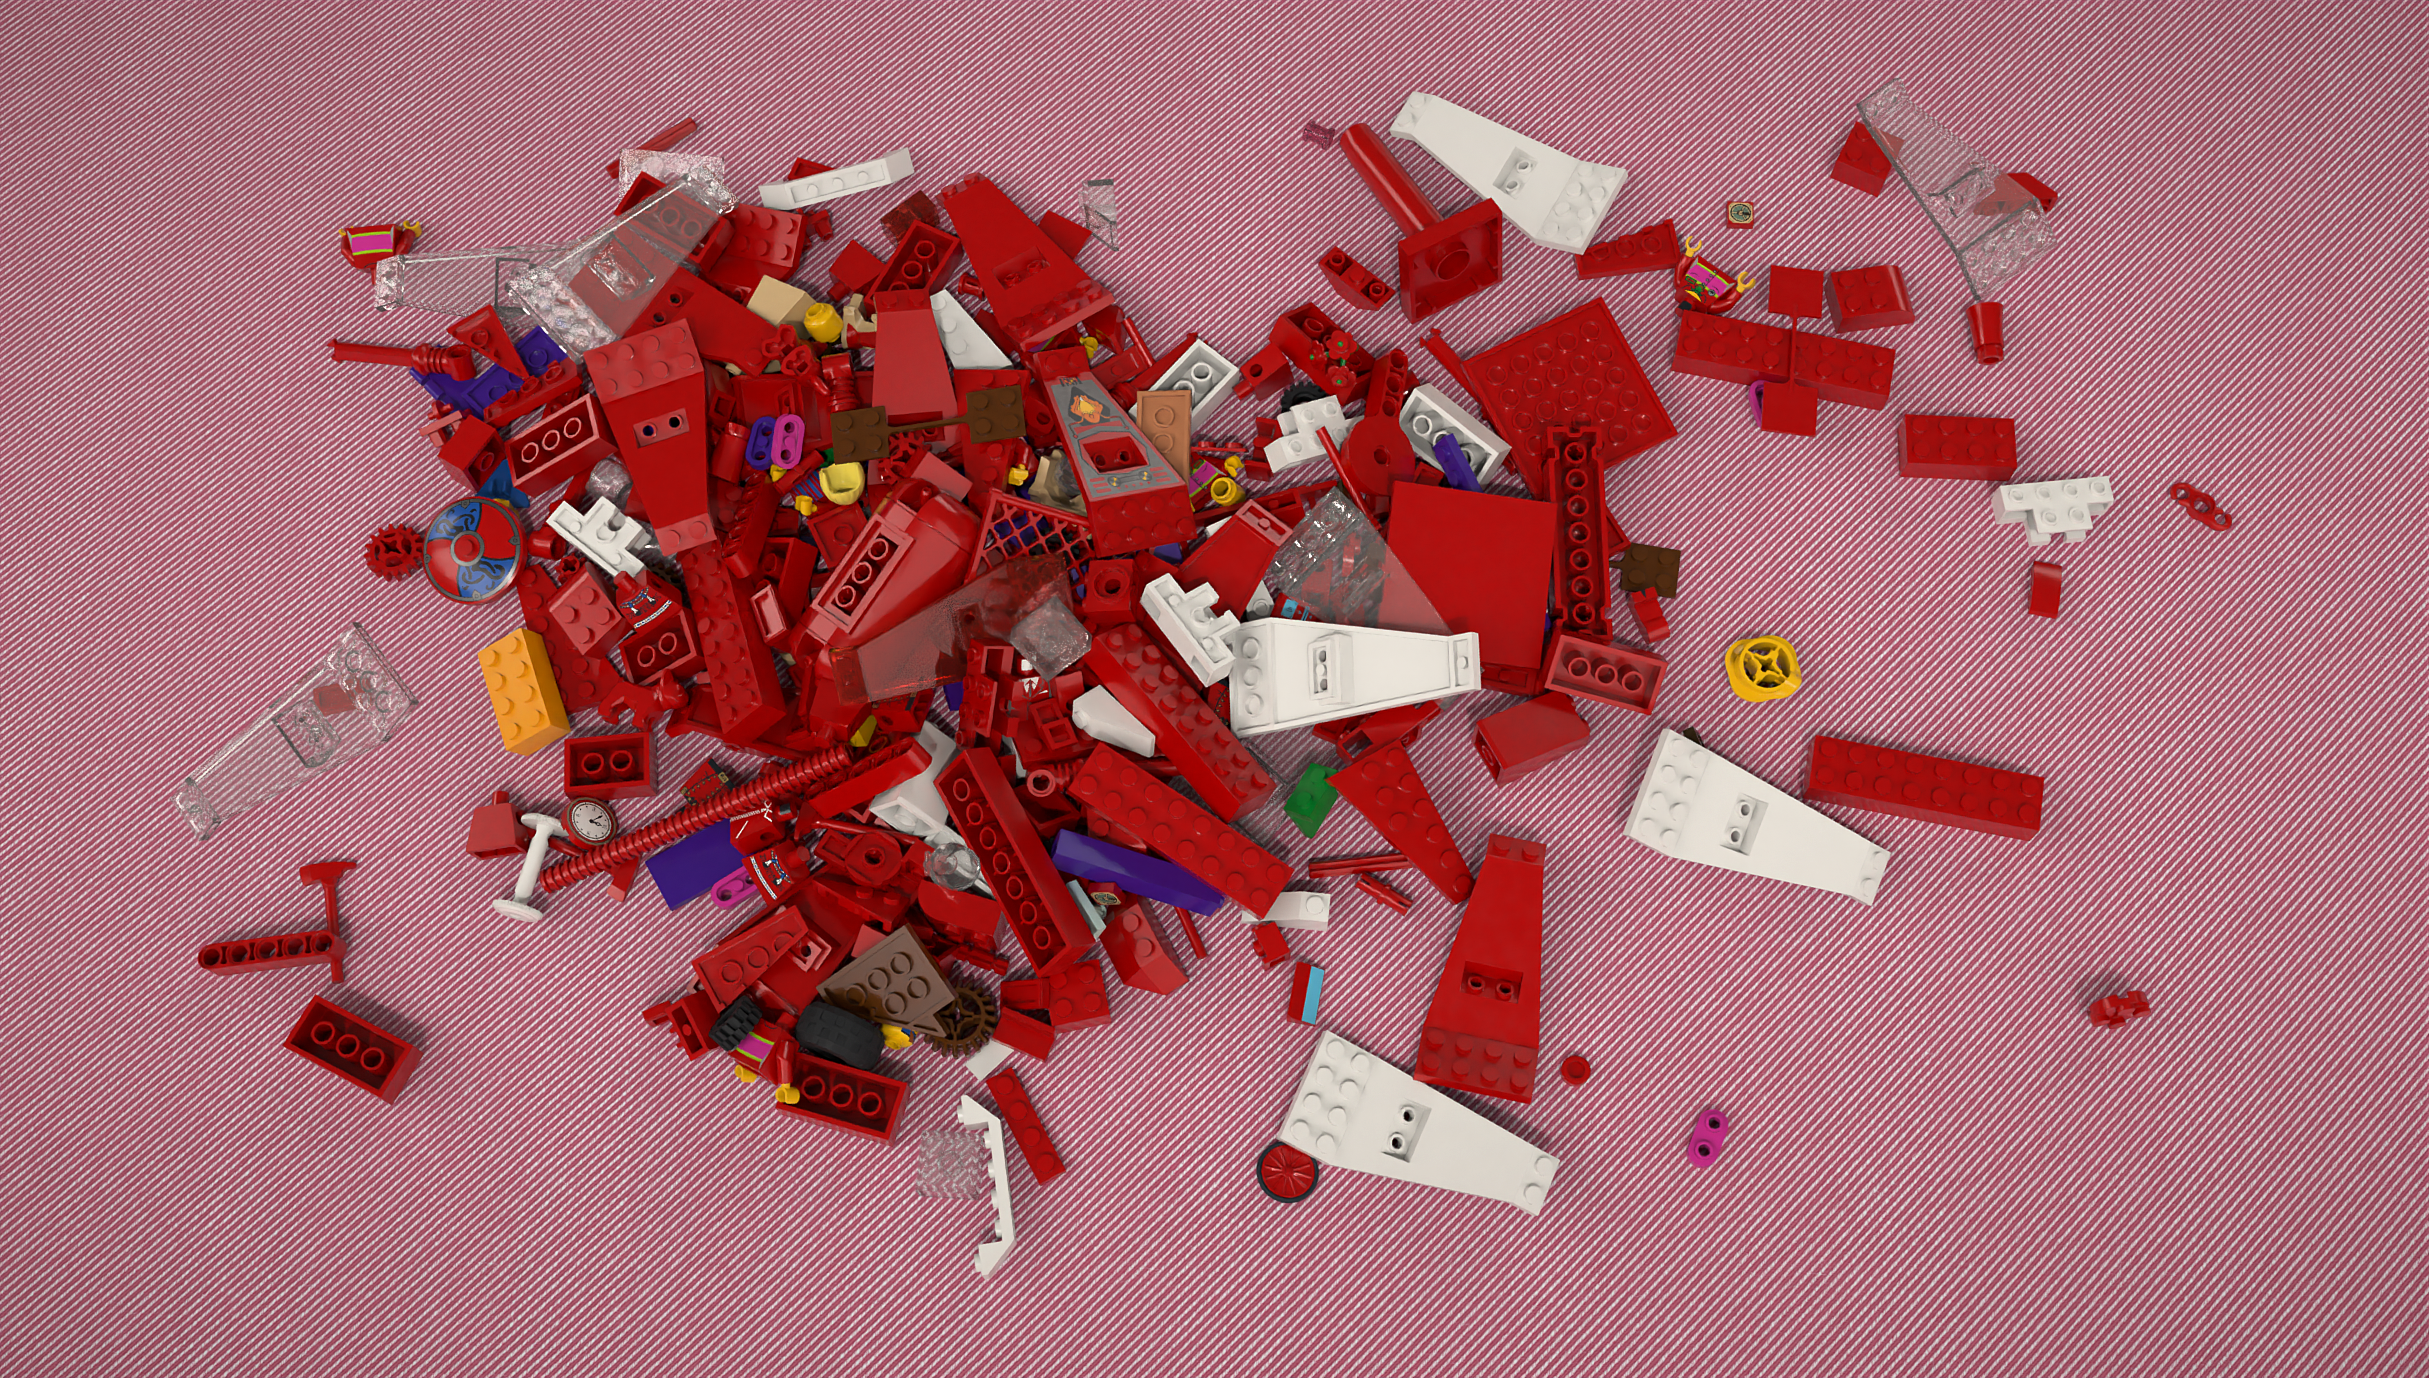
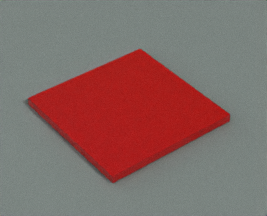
(1572, 376)
(1479, 564)

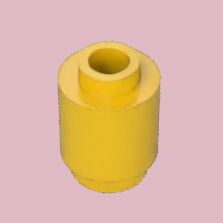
(1227, 492)

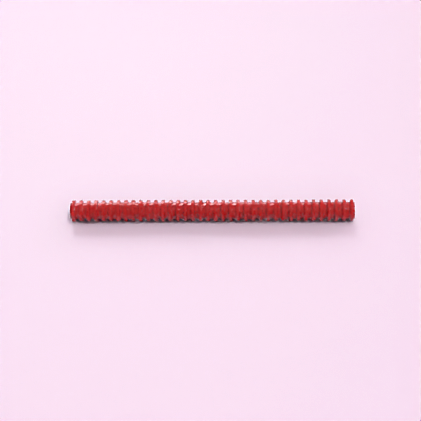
(698, 817)

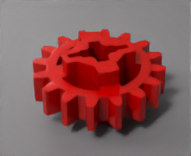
(896, 463)
(392, 563)

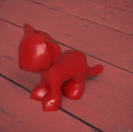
(798, 358)

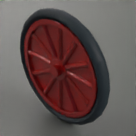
(1287, 1173)

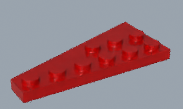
(986, 462)
(579, 678)
(1401, 811)

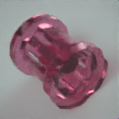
(1318, 134)

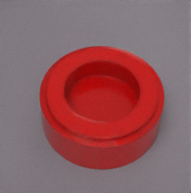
(1575, 1071)

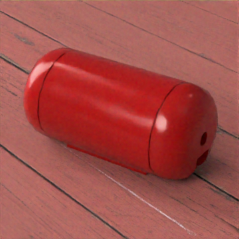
(898, 564)

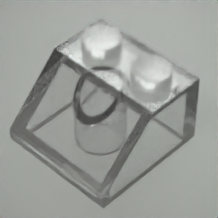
(1099, 211)

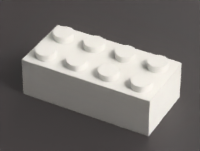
(1203, 373)
(1432, 415)

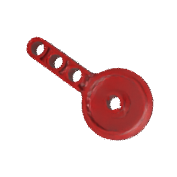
(1380, 432)

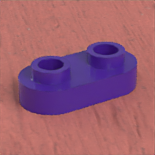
(760, 444)

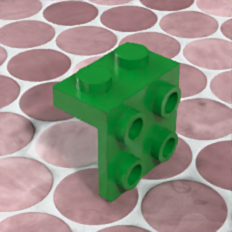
(1311, 799)

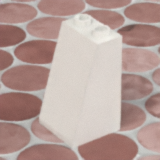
(916, 804)

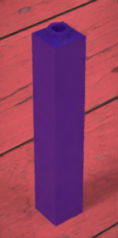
(1132, 872)

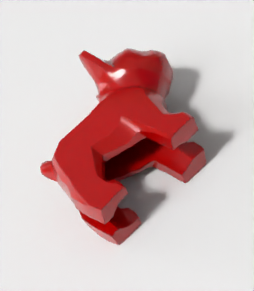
(645, 701)

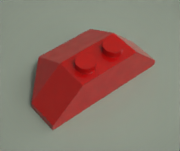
(1141, 947)

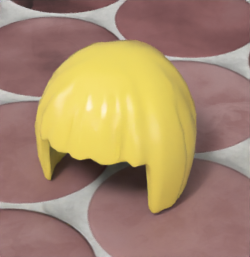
(843, 482)

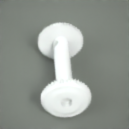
(518, 906)

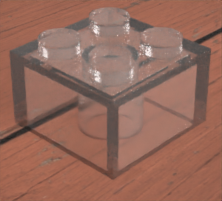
(1051, 638)
(950, 1165)

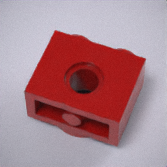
(1101, 581)

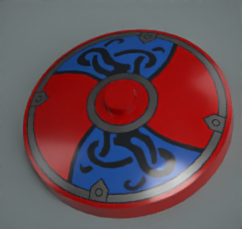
(474, 551)

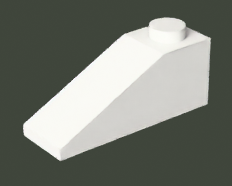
(1109, 721)
(1297, 911)

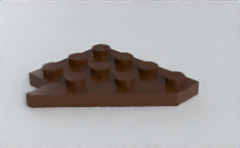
(893, 985)

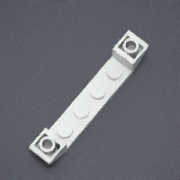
(837, 182)
(992, 1254)

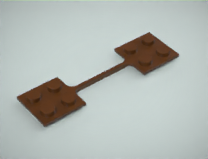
(865, 434)
(1649, 567)

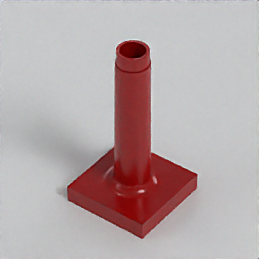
(1440, 256)

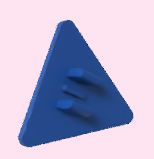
(501, 486)

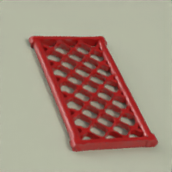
(995, 496)

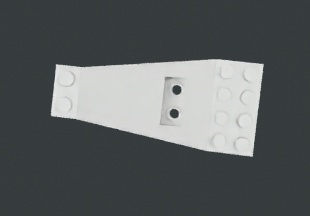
(1536, 187)
(1324, 672)
(1695, 804)
(1355, 1107)

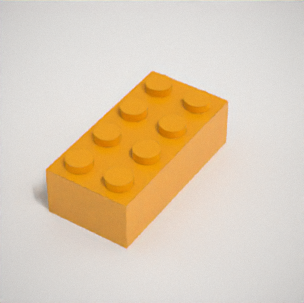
(523, 692)

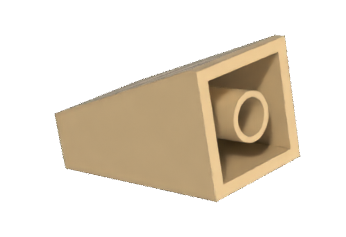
(778, 305)

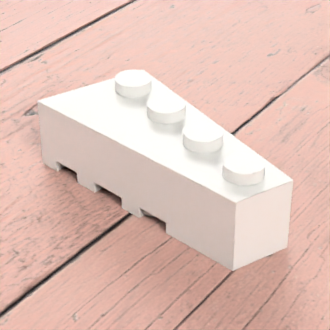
(963, 338)

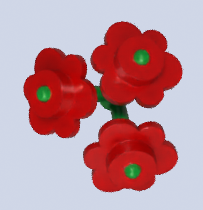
(1340, 346)

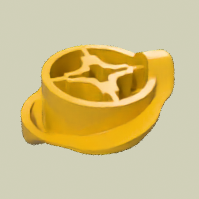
(1778, 648)

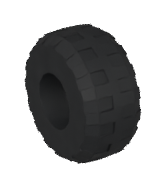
(839, 1036)

